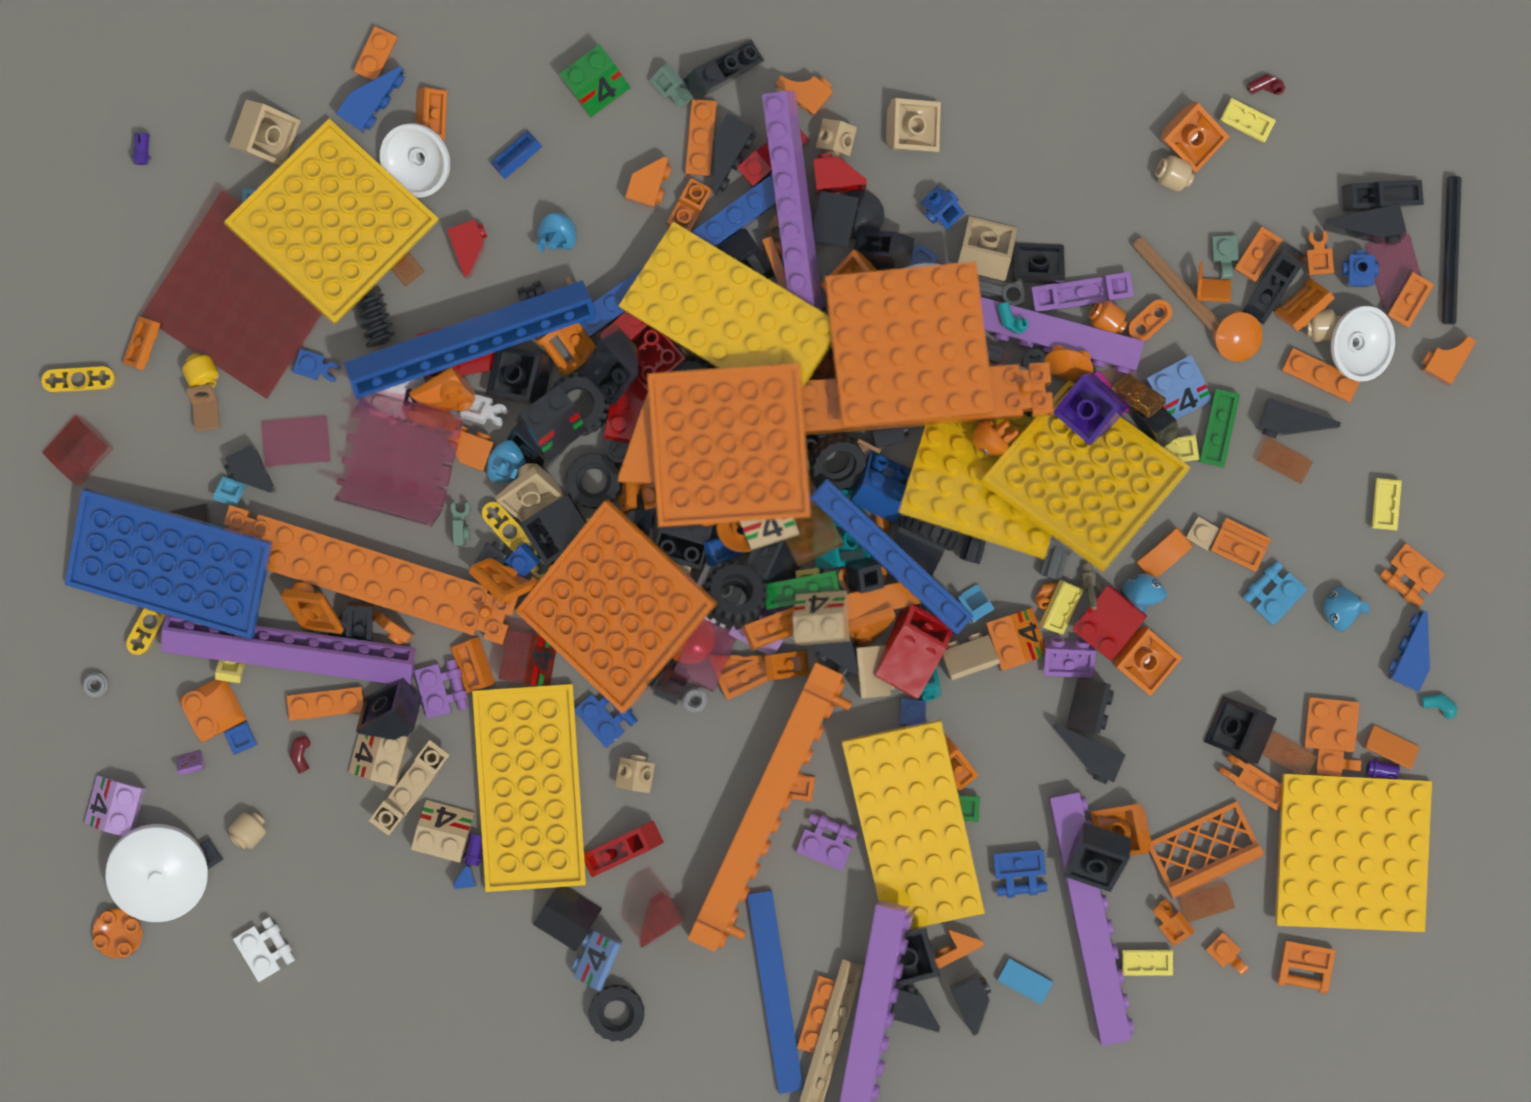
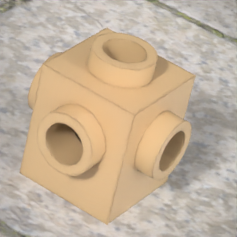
(836, 137)
(635, 774)

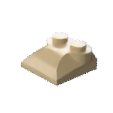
(913, 125)
(529, 492)

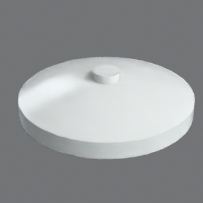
(156, 873)

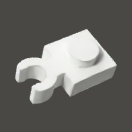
(483, 409)

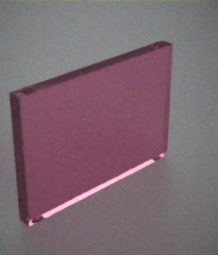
(1395, 266)
(296, 441)
(705, 655)

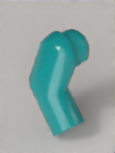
(1010, 321)
(1442, 702)

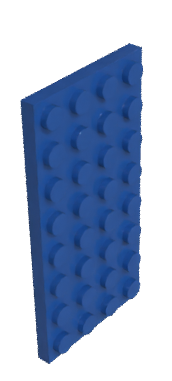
(168, 563)

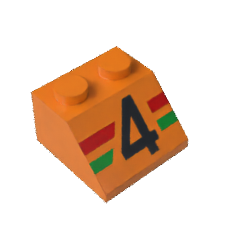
(1016, 639)

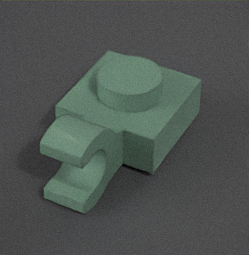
(668, 85)
(1225, 251)
(460, 531)

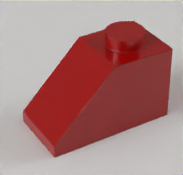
(468, 244)

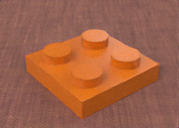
(1331, 724)

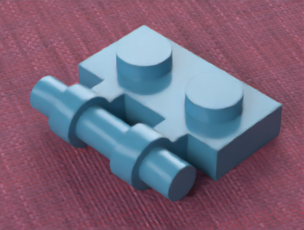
(1280, 598)

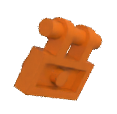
(1417, 569)

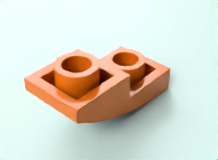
(690, 205)
(1165, 553)

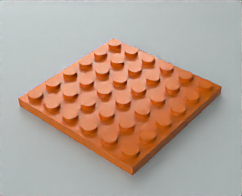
(909, 345)
(729, 445)
(615, 606)

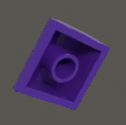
(1090, 408)

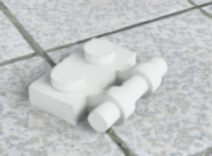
(257, 953)

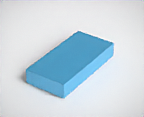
(1025, 981)

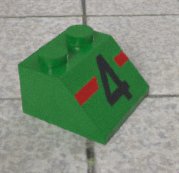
(594, 80)

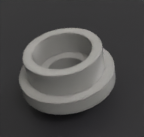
(87, 684)
(686, 699)

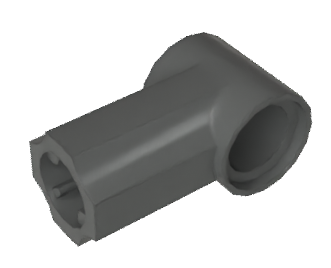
(997, 290)
(1055, 559)

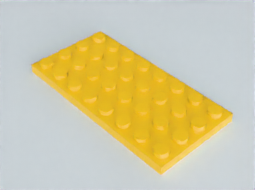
(724, 308)
(529, 788)
(914, 822)

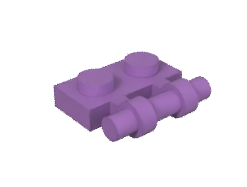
(433, 689)
(825, 849)

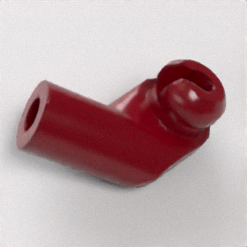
(297, 751)

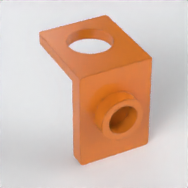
(1212, 289)

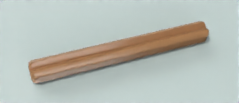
(1176, 284)

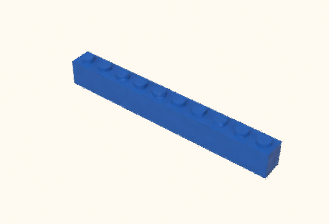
(714, 231)
(469, 339)

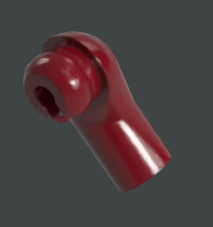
(1268, 83)

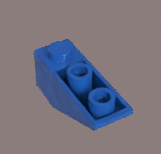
(365, 102)
(1414, 659)

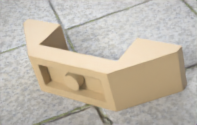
(409, 788)

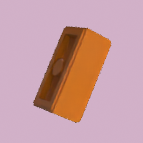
(431, 109)
(473, 665)
(1391, 747)

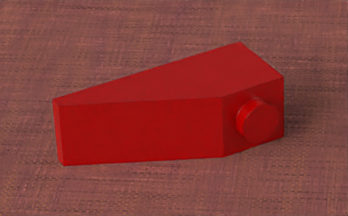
(758, 164)
(623, 848)

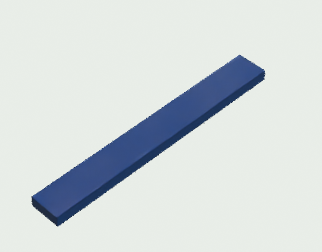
(891, 556)
(775, 992)

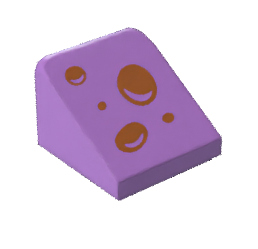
(190, 762)

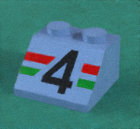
(1181, 386)
(597, 959)

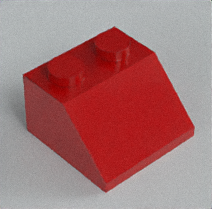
(835, 175)
(1110, 624)

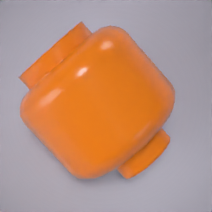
(1108, 317)

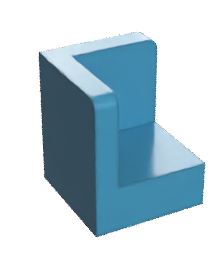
(975, 602)

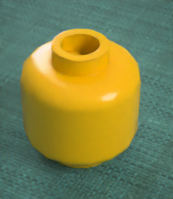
(200, 371)

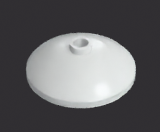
(403, 161)
(1371, 347)

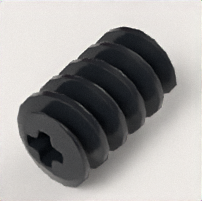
(374, 319)

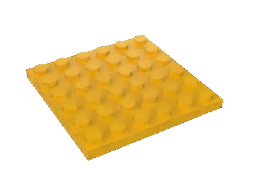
(331, 221)
(949, 490)
(1084, 492)
(1353, 853)

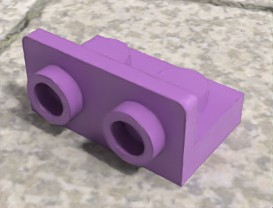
(1068, 657)

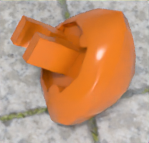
(993, 438)

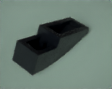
(1382, 194)

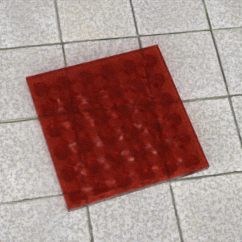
(232, 305)

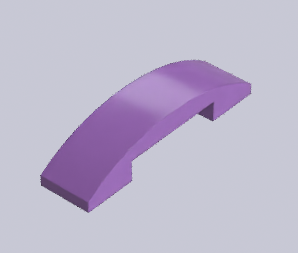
(1082, 292)

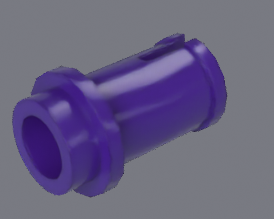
(141, 149)
(1382, 769)
(473, 850)

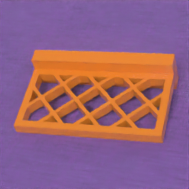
(1211, 871)

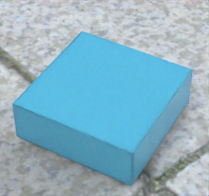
(229, 491)

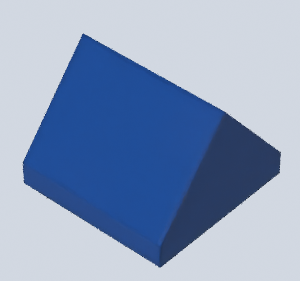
(465, 879)

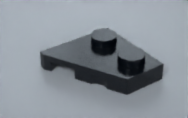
(357, 621)

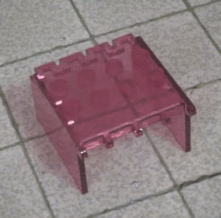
(400, 458)

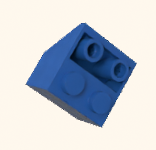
(881, 487)

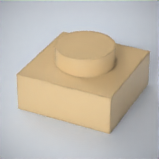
(1202, 533)

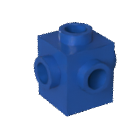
(942, 207)
(1353, 275)

